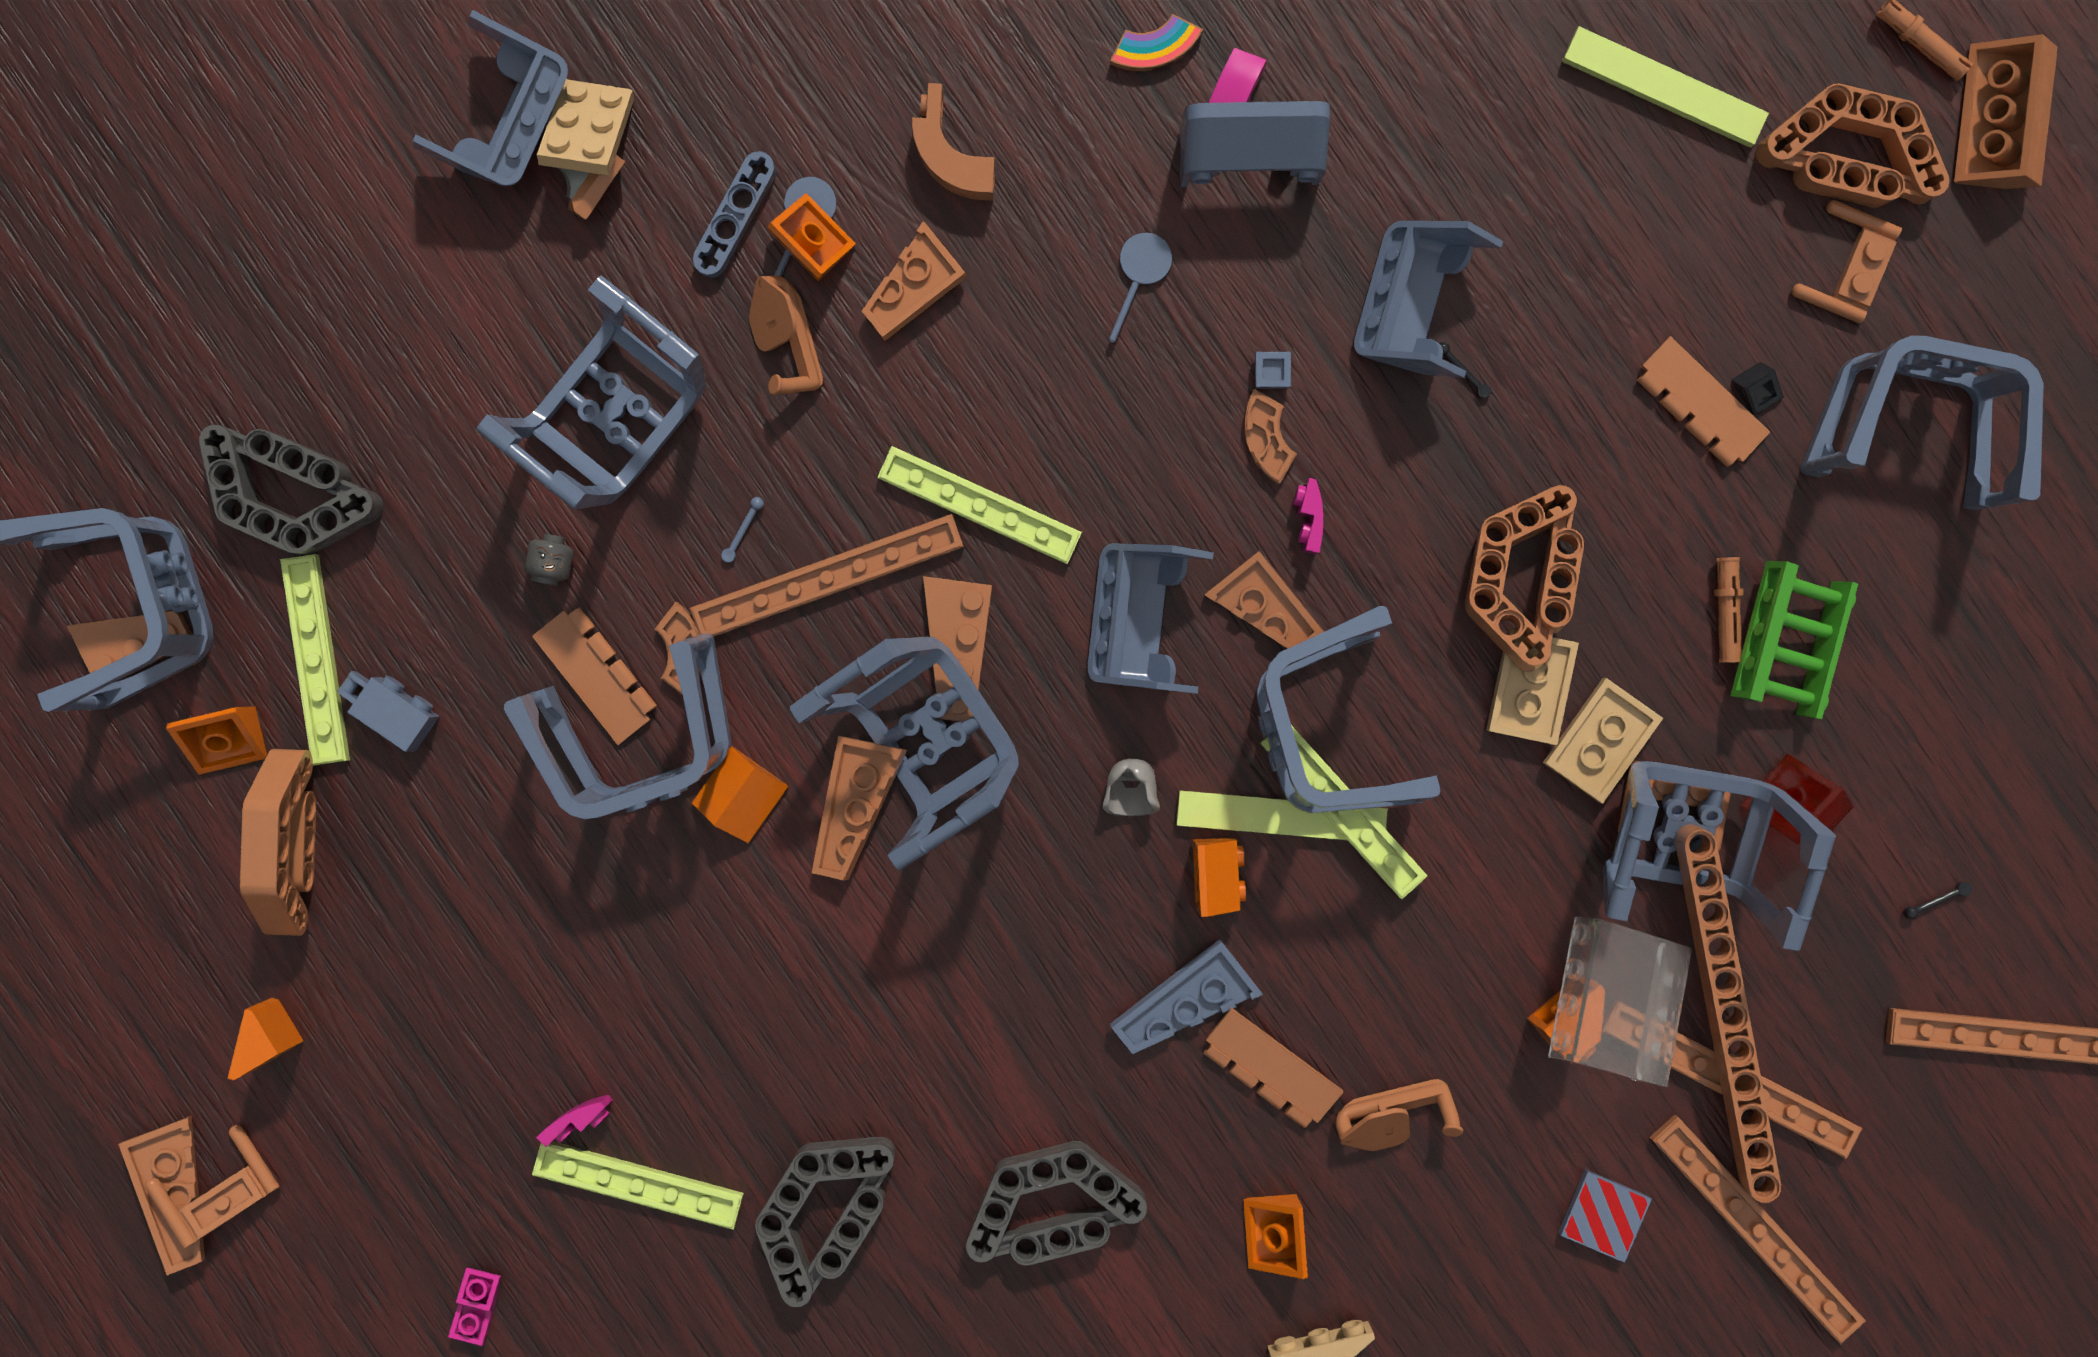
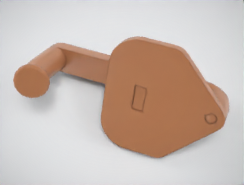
(777, 318)
(1386, 1115)

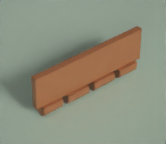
(1698, 393)
(587, 671)
(1281, 1071)

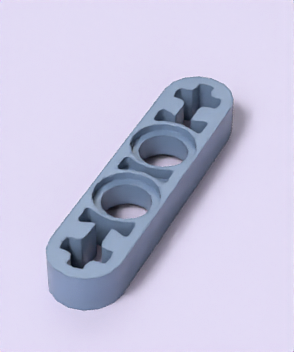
(729, 212)

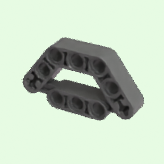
(280, 457)
(1073, 1223)
(837, 1240)

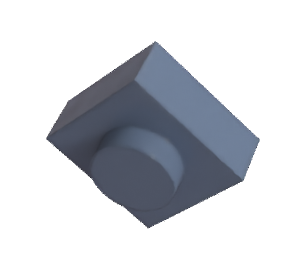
(1272, 370)

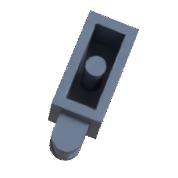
(389, 709)

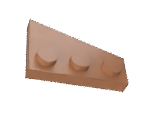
(915, 283)
(1266, 602)
(113, 639)

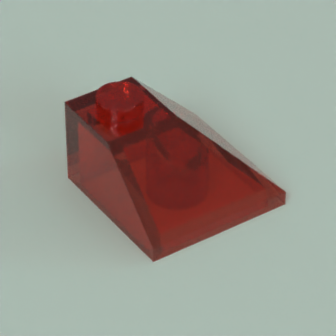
(1811, 790)

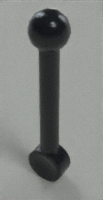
(1483, 391)
(1961, 888)

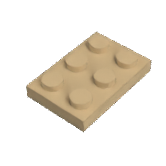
(585, 127)
(1535, 701)
(1603, 740)

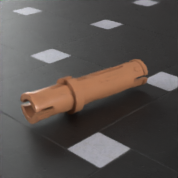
(1924, 39)
(1729, 609)

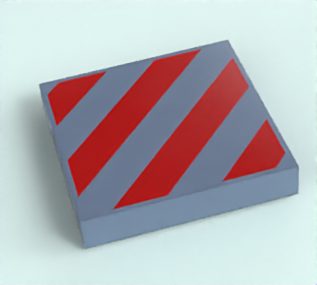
(1604, 1215)

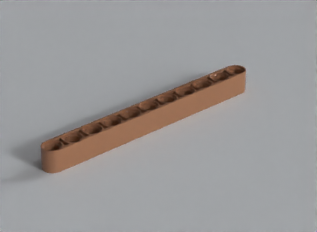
(1738, 1026)

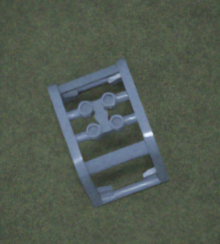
(1952, 365)
(508, 432)
(924, 654)
(99, 688)
(1276, 725)
(599, 798)
(1638, 822)

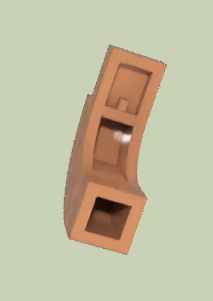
(956, 172)

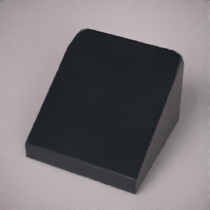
(1758, 387)

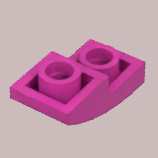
(1238, 78)
(1310, 506)
(586, 1113)
(475, 1306)

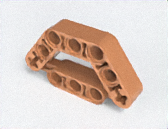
(1901, 181)
(1549, 595)
(279, 842)

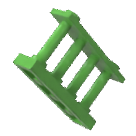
(1765, 629)

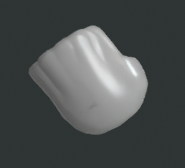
(1131, 801)

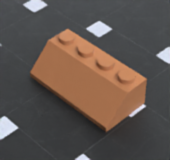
(2006, 113)

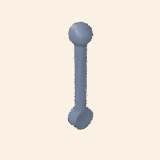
(729, 554)

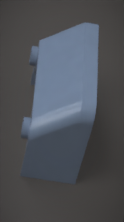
(539, 81)
(1254, 138)
(1407, 289)
(1131, 613)

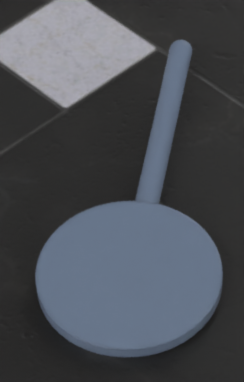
(819, 192)
(1145, 261)

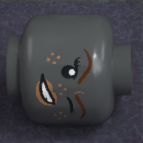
(548, 560)

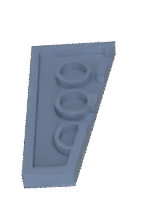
(1196, 991)

